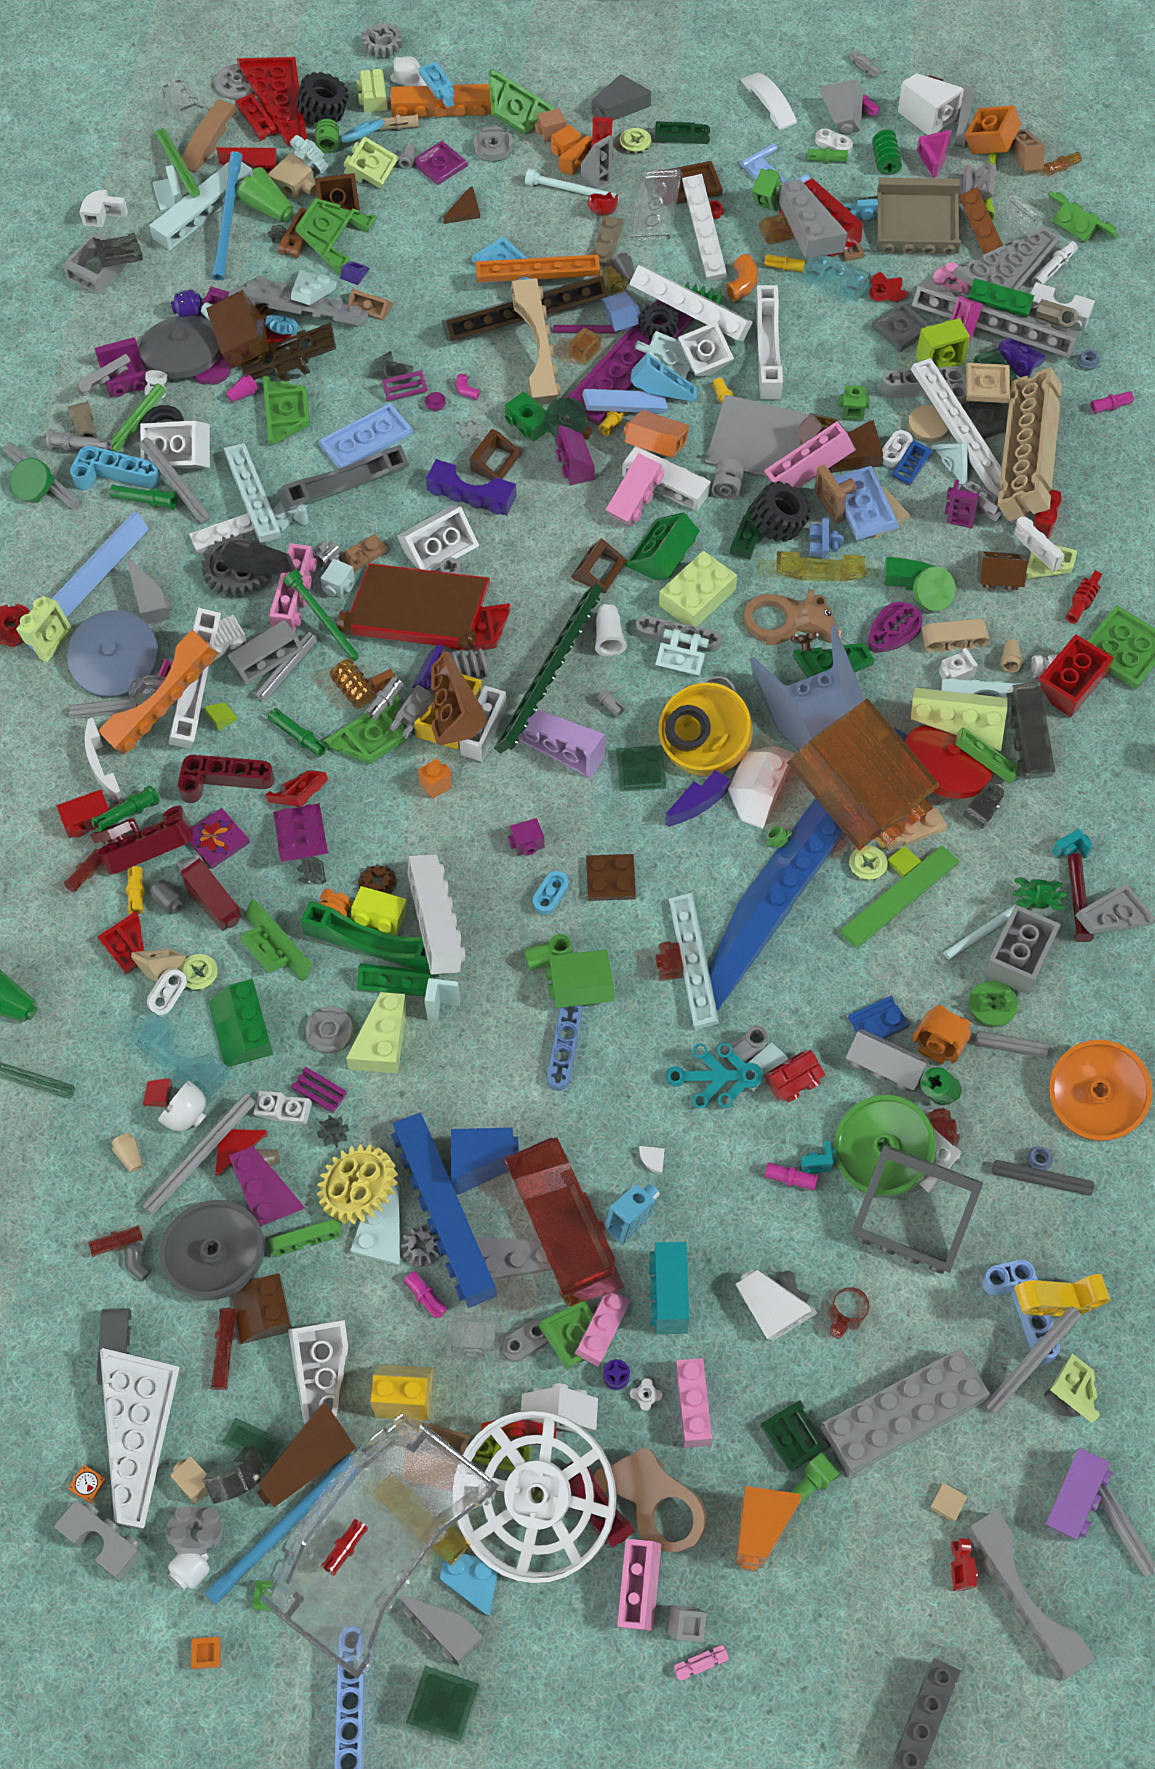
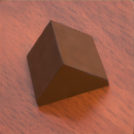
(338, 190)

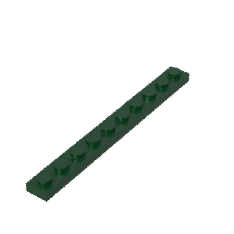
(546, 673)

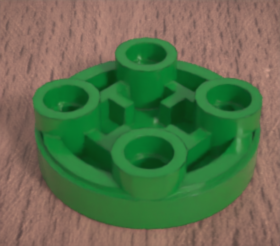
(31, 480)

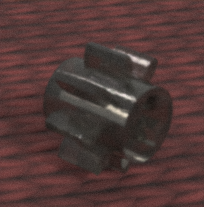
(326, 1132)

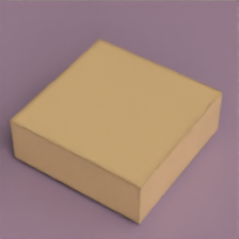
(948, 1502)

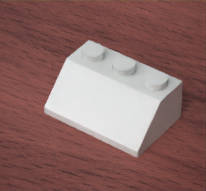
(438, 538)

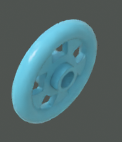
(362, 130)

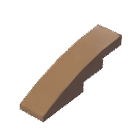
(207, 134)

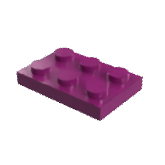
(300, 832)

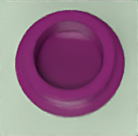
(435, 401)

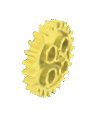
(357, 1184)

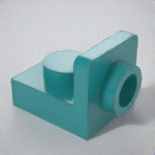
(1072, 842)
(818, 1163)

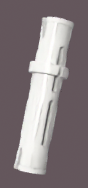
(1059, 259)

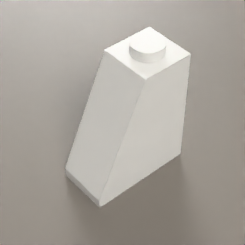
(772, 1304)

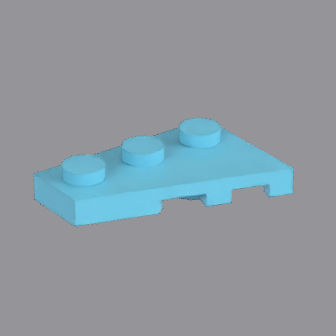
(498, 250)

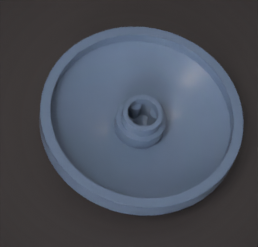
(112, 652)

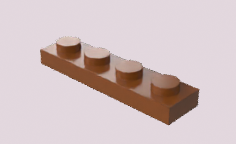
(980, 220)

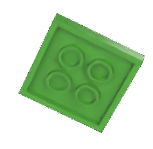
(1129, 643)

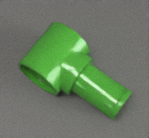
(817, 1476)

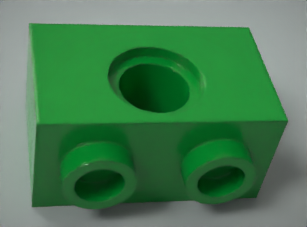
(526, 416)

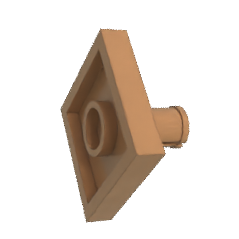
(831, 493)

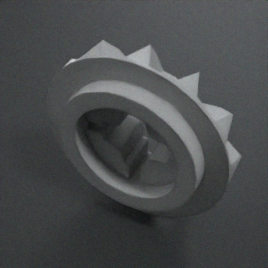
(417, 1256)

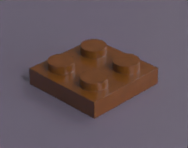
(610, 877)

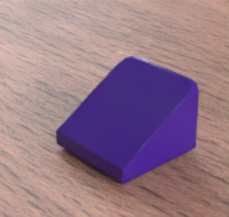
(353, 272)

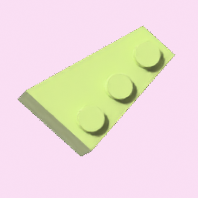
(381, 1036)

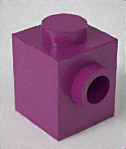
(526, 837)

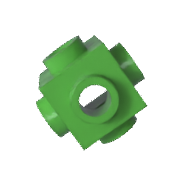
(854, 402)

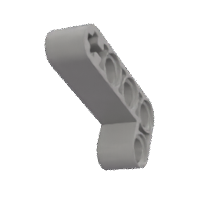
(905, 384)

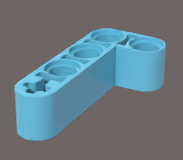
(113, 465)

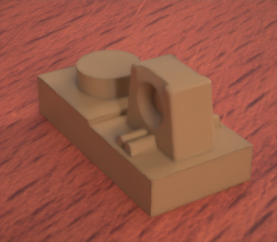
(364, 552)

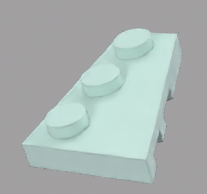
(311, 287)
(380, 1236)

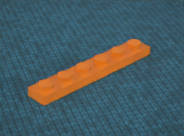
(538, 268)

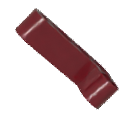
(261, 777)
(148, 843)

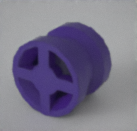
(616, 1369)

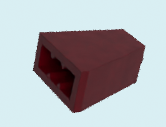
(210, 895)

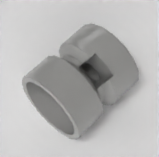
(728, 479)

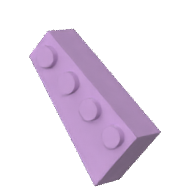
(565, 742)

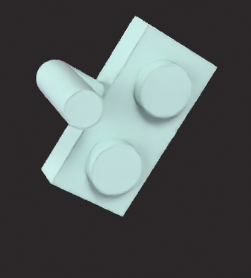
(285, 518)

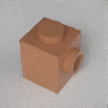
(549, 123)

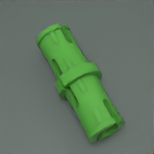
(827, 155)

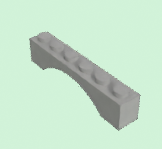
(1062, 1646)

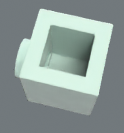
(337, 579)

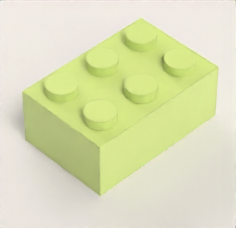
(697, 590)

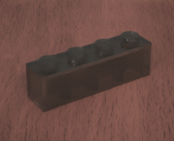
(1031, 731)

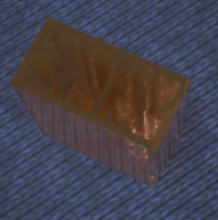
(865, 776)

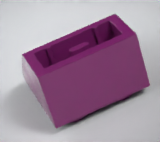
(574, 456)

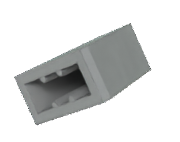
(844, 104)

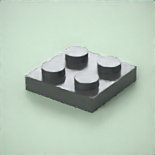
(900, 326)

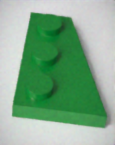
(821, 660)

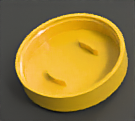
(729, 732)

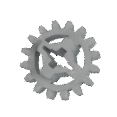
(382, 39)

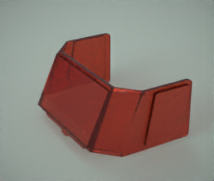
(564, 1222)

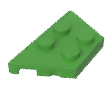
(514, 103)
(285, 409)
(369, 738)

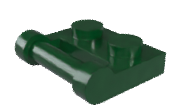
(787, 1439)

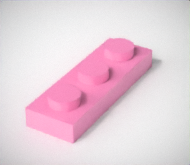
(602, 1328)

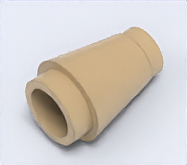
(1011, 657)
(127, 1151)

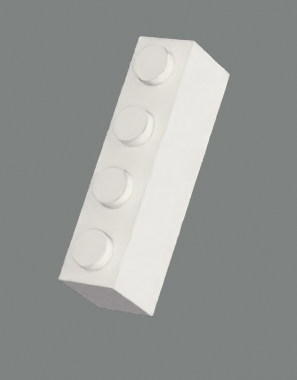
(677, 483)

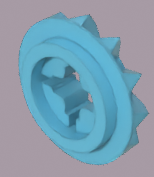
(281, 324)

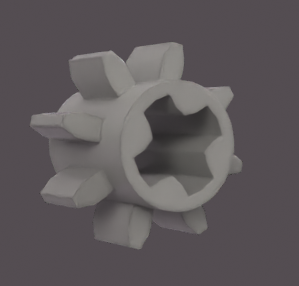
(326, 553)

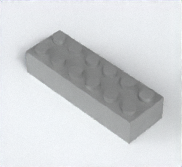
(904, 1412)

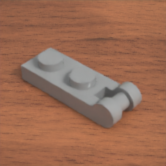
(102, 375)

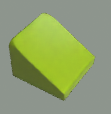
(220, 715)

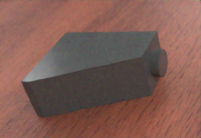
(621, 99)

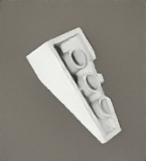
(319, 1364)

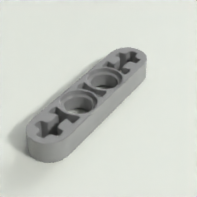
(964, 115)
(663, 624)

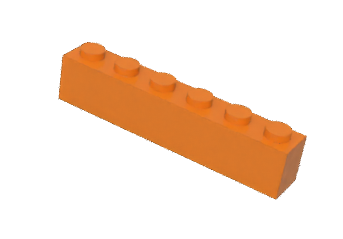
(419, 100)

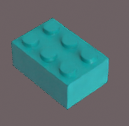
(669, 1288)

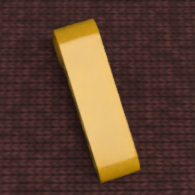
(1054, 1298)

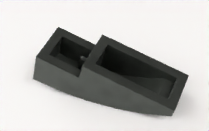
(256, 559)

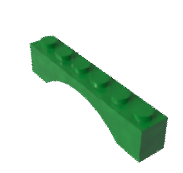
(331, 926)

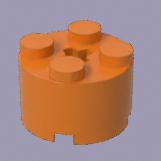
(942, 1035)

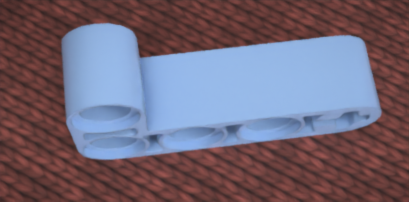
(1009, 1280)

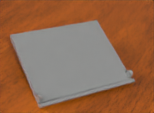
(754, 434)

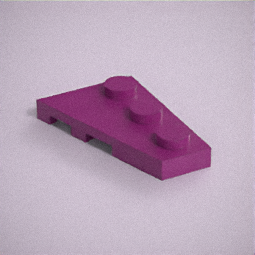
(263, 1188)

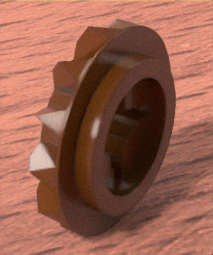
(388, 878)

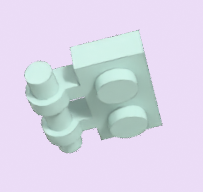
(682, 659)

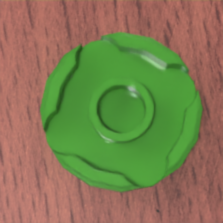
(934, 589)

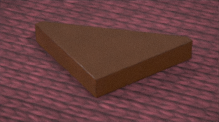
(464, 209)

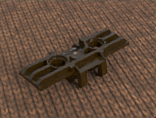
(292, 353)

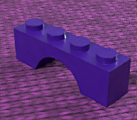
(493, 496)

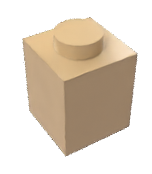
(189, 1477)

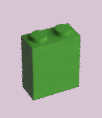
(580, 978)

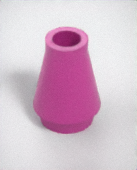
(242, 388)

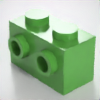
(767, 189)

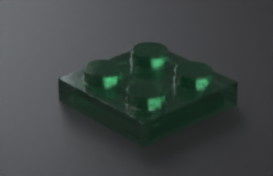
(641, 768)

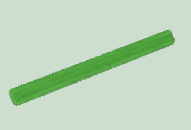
(178, 162)

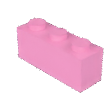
(635, 490)
(693, 1403)
(639, 1585)

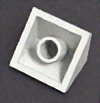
(706, 350)

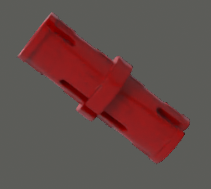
(344, 1547)

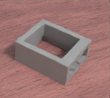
(77, 273)

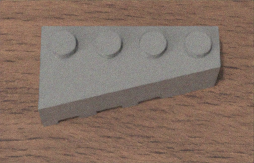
(810, 221)

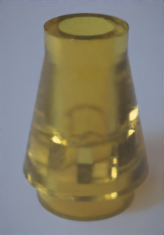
(615, 281)

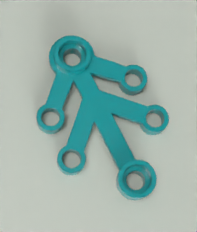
(718, 1075)

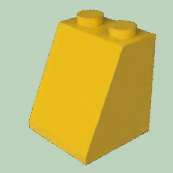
(402, 1390)

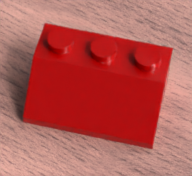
(1074, 674)

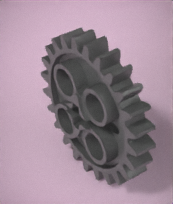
(230, 580)

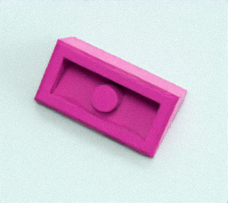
(968, 312)

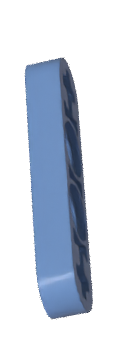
(563, 1044)

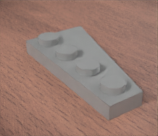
(512, 1257)

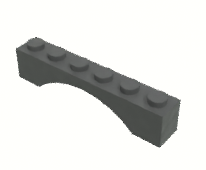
(342, 479)

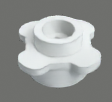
(638, 1394)

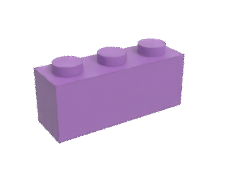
(1079, 1495)

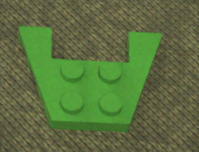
(324, 225)

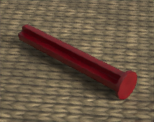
(1078, 895)

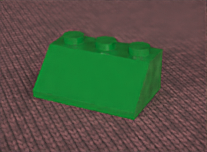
(663, 546)
(240, 1024)

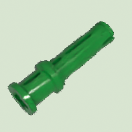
(153, 497)
(134, 804)

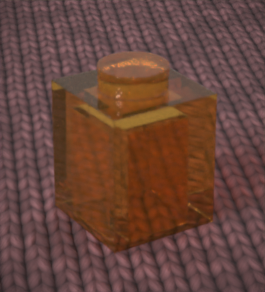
(585, 346)

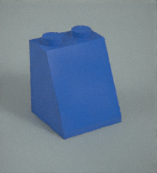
(479, 1155)

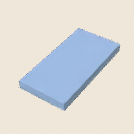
(366, 436)
(867, 507)

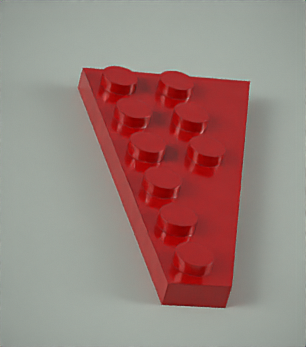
(277, 88)

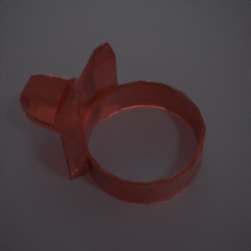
(841, 1322)

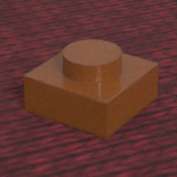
(381, 680)

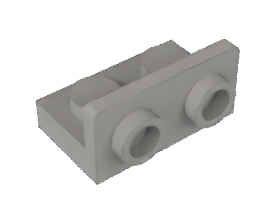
(982, 178)
(986, 502)

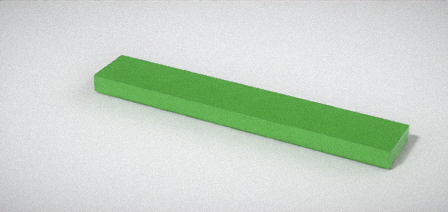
(899, 897)

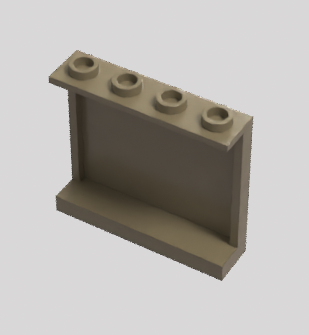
(918, 215)

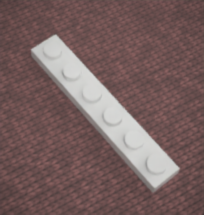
(704, 227)

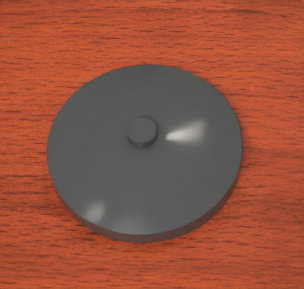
(180, 347)
(212, 1250)

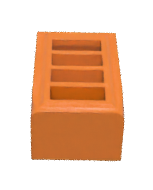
(571, 159)

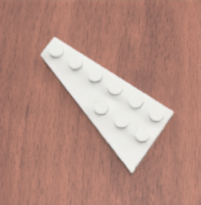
(137, 1414)

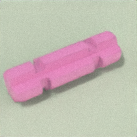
(701, 1662)

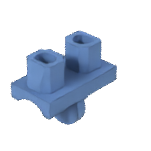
(821, 532)

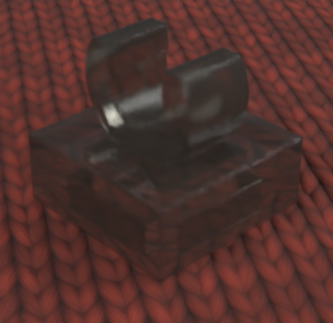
(313, 871)

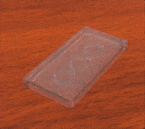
(655, 204)

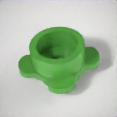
(778, 836)

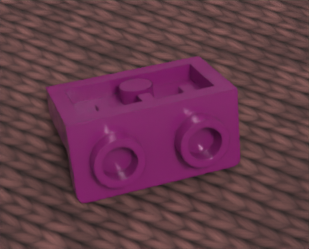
(962, 506)

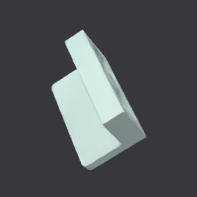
(167, 190)
(439, 993)

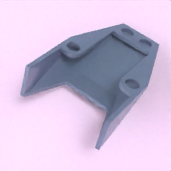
(813, 703)

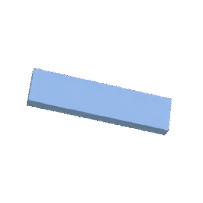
(623, 401)

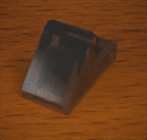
(385, 368)

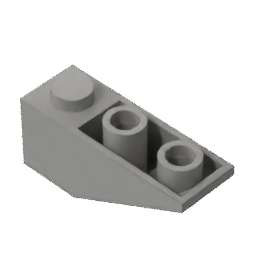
(446, 1627)

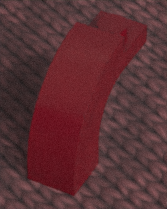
(621, 1526)

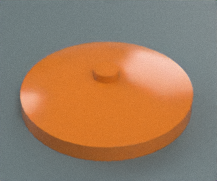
(1100, 1090)

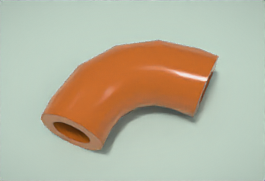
(746, 278)

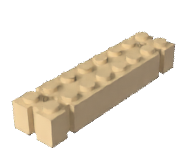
(1030, 445)

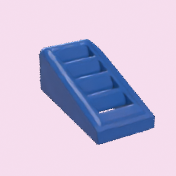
(918, 449)

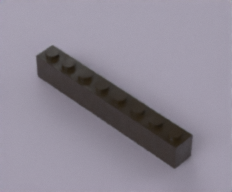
(504, 313)

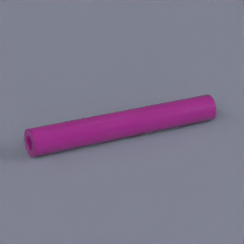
(577, 328)

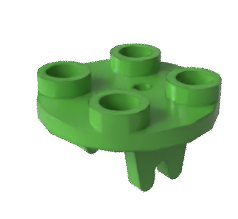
(1004, 1003)

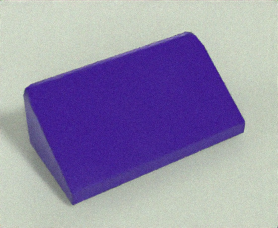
(424, 675)

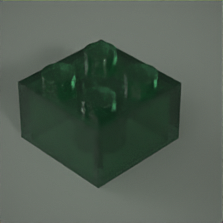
(443, 1705)

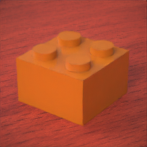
(993, 129)

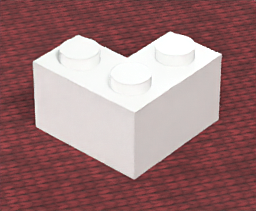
(565, 1402)

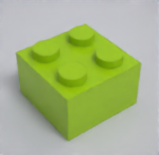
(943, 343)

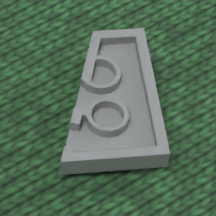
(1116, 912)

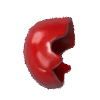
(602, 204)

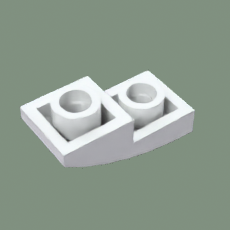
(282, 1108)

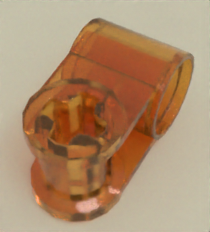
(775, 229)

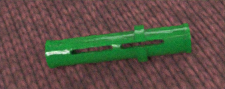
(304, 737)

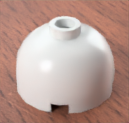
(184, 1109)

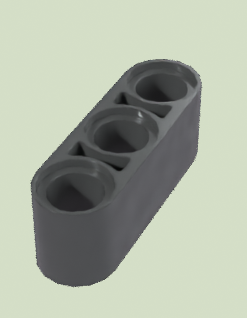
(113, 1333)

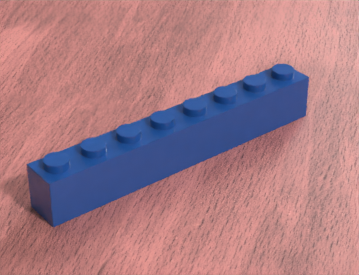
(445, 1211)

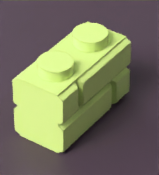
(373, 90)

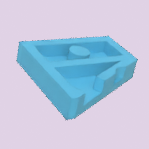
(472, 1581)

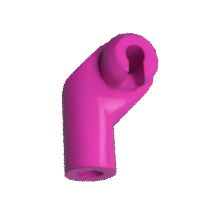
(464, 389)

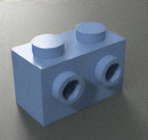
(621, 311)

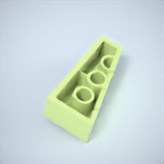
(953, 710)

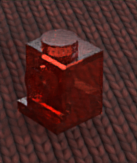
(669, 961)
(944, 1125)

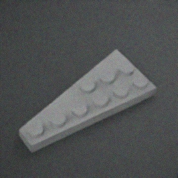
(1010, 264)
(278, 297)

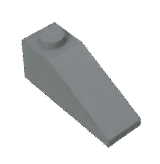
(597, 165)
(149, 596)

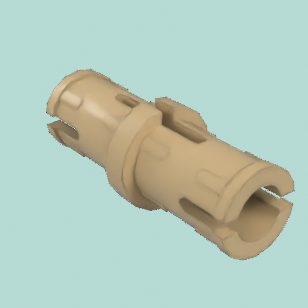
(400, 122)

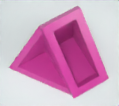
(934, 150)

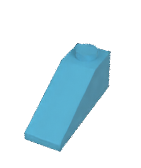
(661, 380)

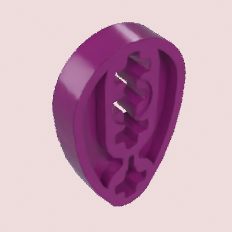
(888, 618)

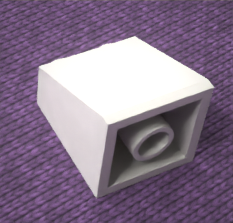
(929, 103)

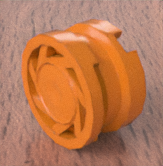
(339, 901)

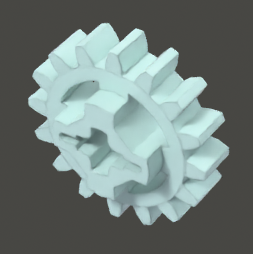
(309, 153)

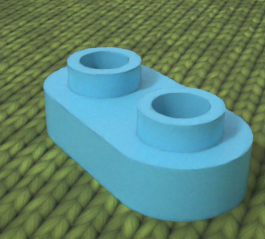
(549, 894)

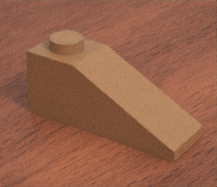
(1028, 151)

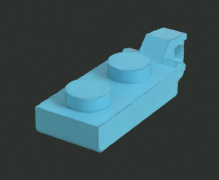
(438, 83)

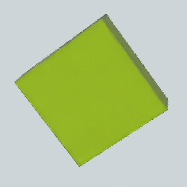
(903, 861)

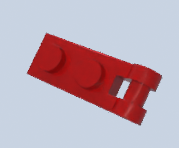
(256, 117)

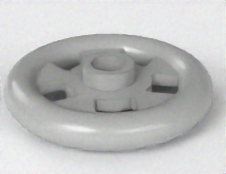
(235, 81)

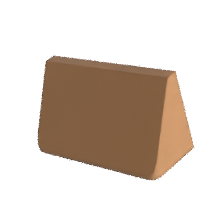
(374, 305)

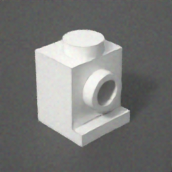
(959, 666)

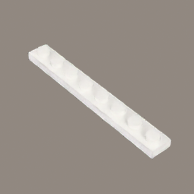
(959, 423)

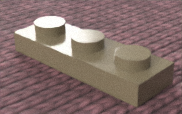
(608, 239)

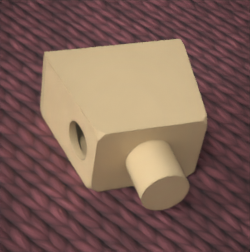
(293, 177)

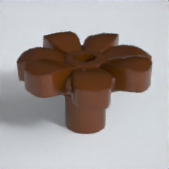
(805, 640)

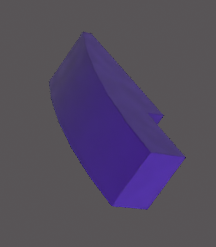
(698, 799)

